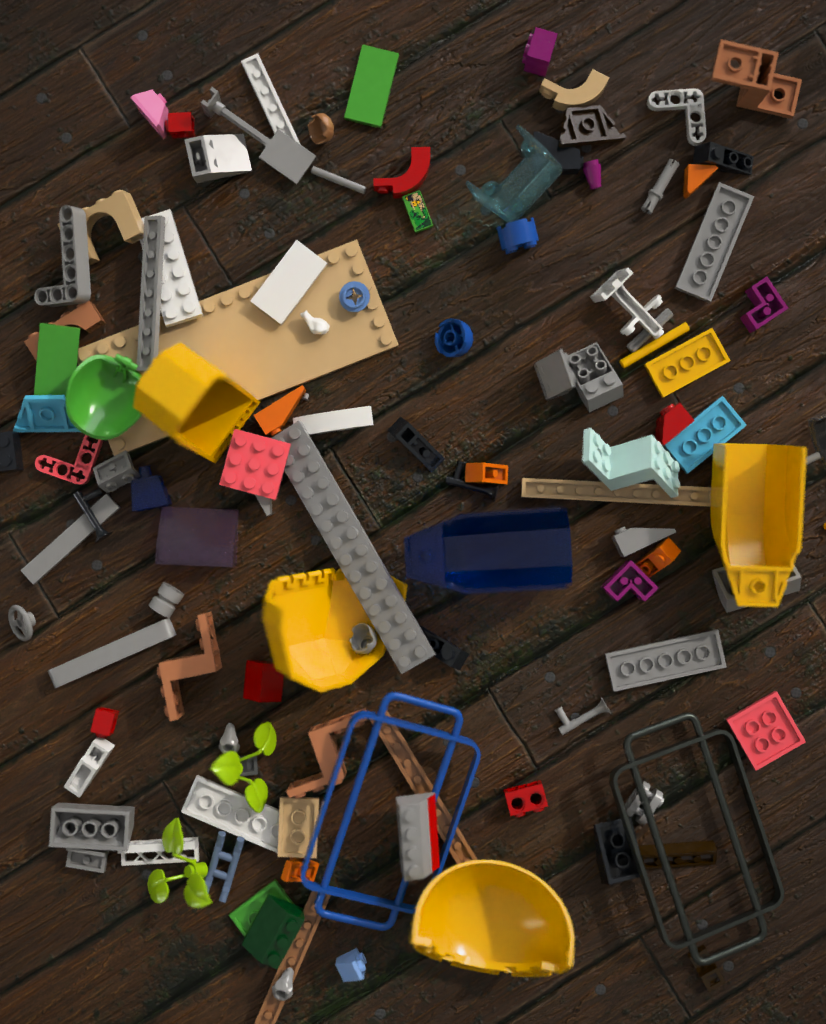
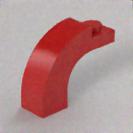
(411, 179)

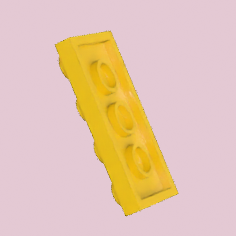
(687, 362)

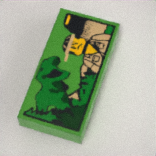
(417, 211)

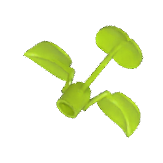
(229, 768)
(196, 890)

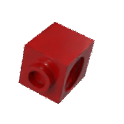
(180, 125)
(104, 722)

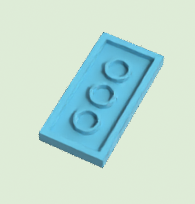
(713, 425)

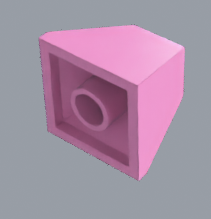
(153, 109)

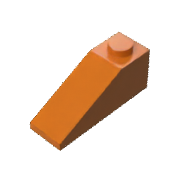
(277, 414)

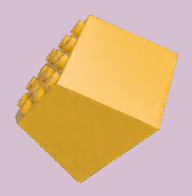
(193, 401)

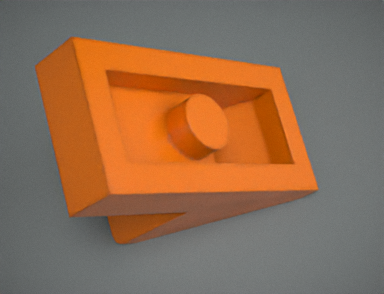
(292, 869)

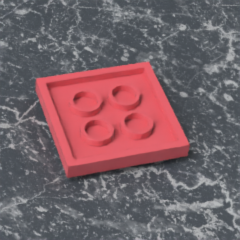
(255, 464)
(765, 730)

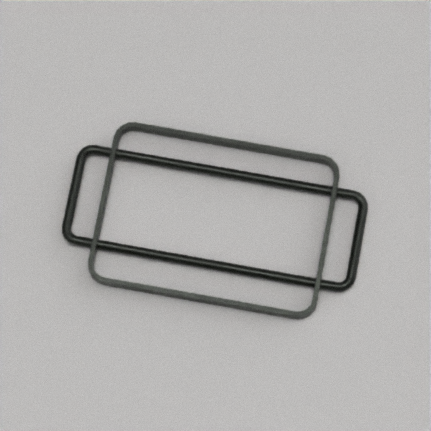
(757, 910)

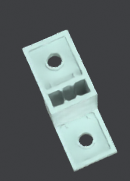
(630, 462)

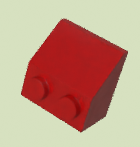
(671, 422)

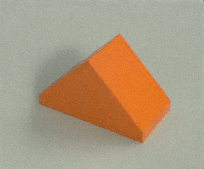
(695, 176)

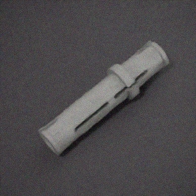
(656, 193)

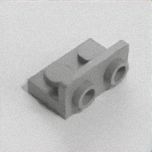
(115, 472)

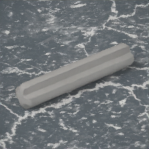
(644, 335)

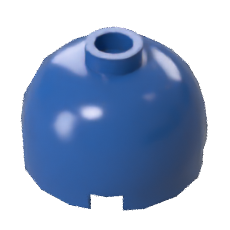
(453, 338)

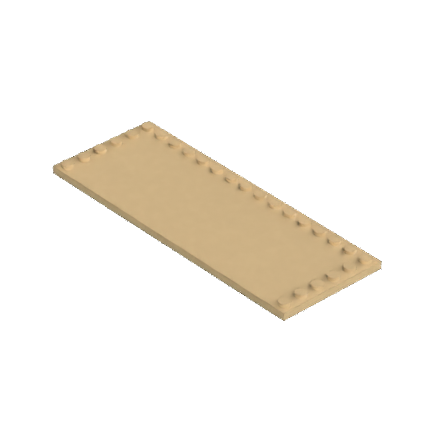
(259, 350)

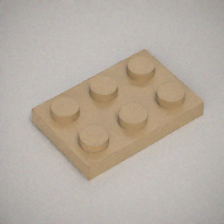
(296, 826)

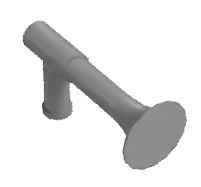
(570, 725)

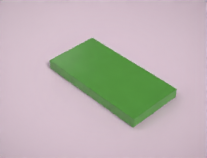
(371, 86)
(56, 358)

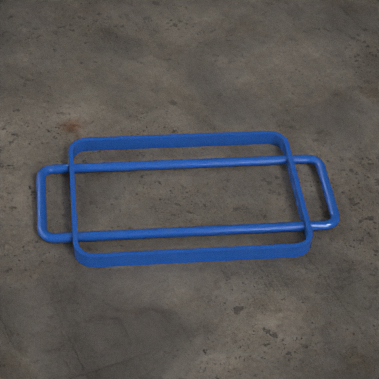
(380, 717)

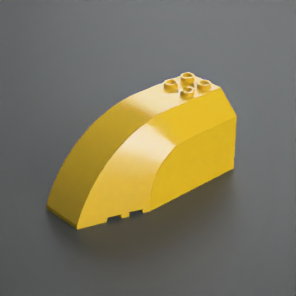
(758, 517)

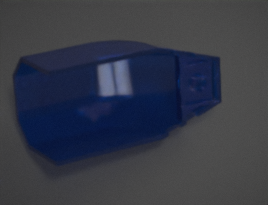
(494, 552)

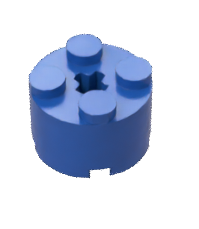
(518, 234)

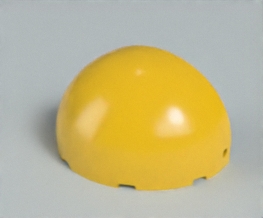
(493, 921)

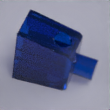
(148, 491)

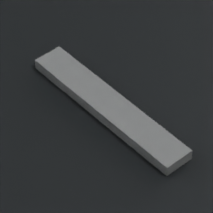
(68, 540)

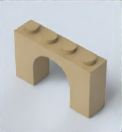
(123, 210)

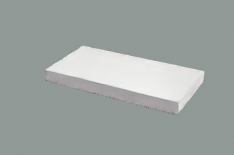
(289, 282)

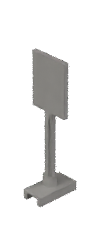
(279, 152)

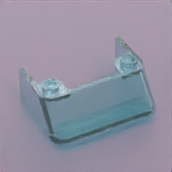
(523, 184)

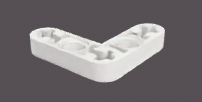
(689, 106)

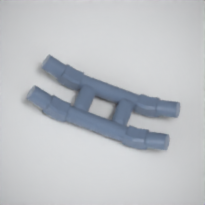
(232, 858)

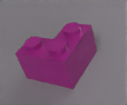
(539, 51)
(767, 305)
(628, 578)

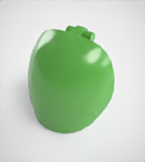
(103, 396)

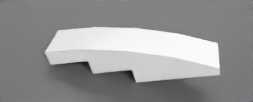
(337, 420)

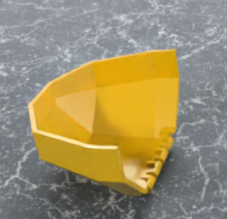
(311, 627)

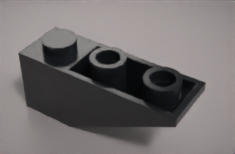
(724, 158)
(445, 650)

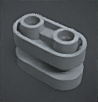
(632, 805)

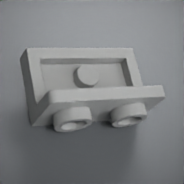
(87, 859)

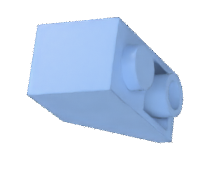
(351, 965)

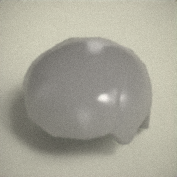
(363, 638)

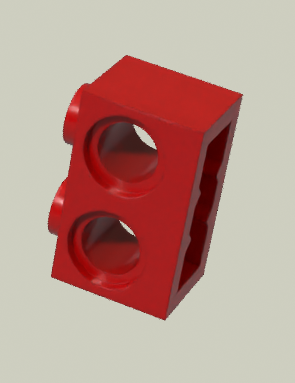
(524, 793)

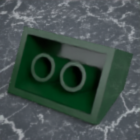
(273, 930)

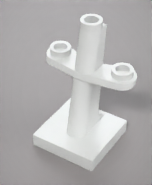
(615, 288)

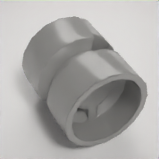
(165, 601)

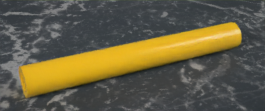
(654, 345)

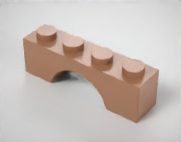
(84, 317)

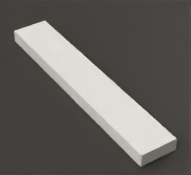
(267, 96)

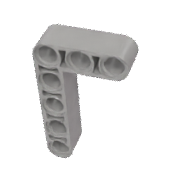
(74, 262)

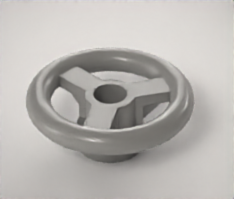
(24, 621)

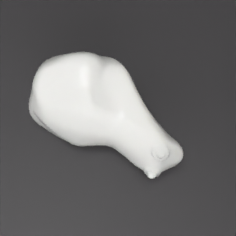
(316, 325)

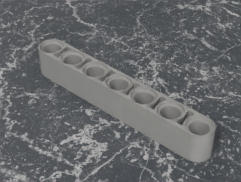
(112, 652)

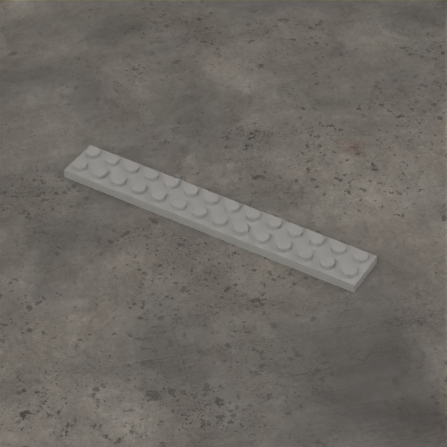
(353, 551)

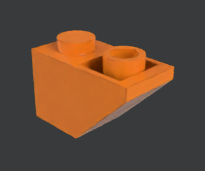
(658, 557)

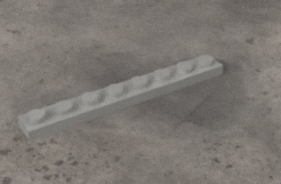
(150, 291)

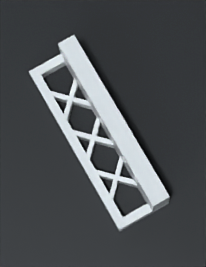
(156, 845)

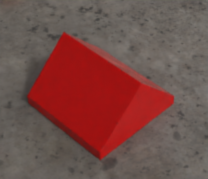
(263, 682)

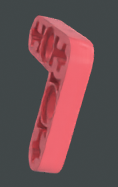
(79, 465)

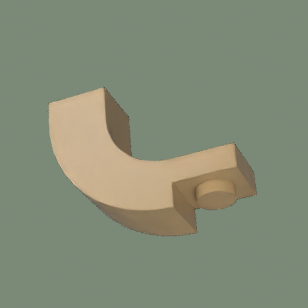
(578, 97)

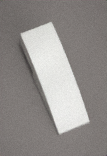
(89, 766)

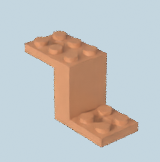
(756, 79)
(188, 666)
(326, 751)

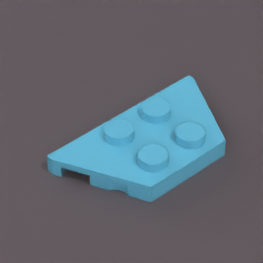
(44, 414)

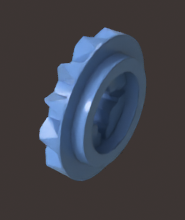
(347, 292)

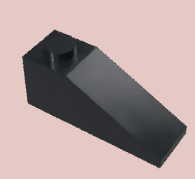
(416, 444)

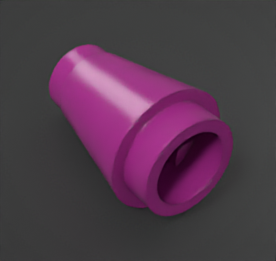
(592, 172)

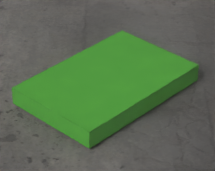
(246, 913)

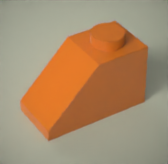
(486, 473)

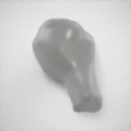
(229, 740)
(284, 985)

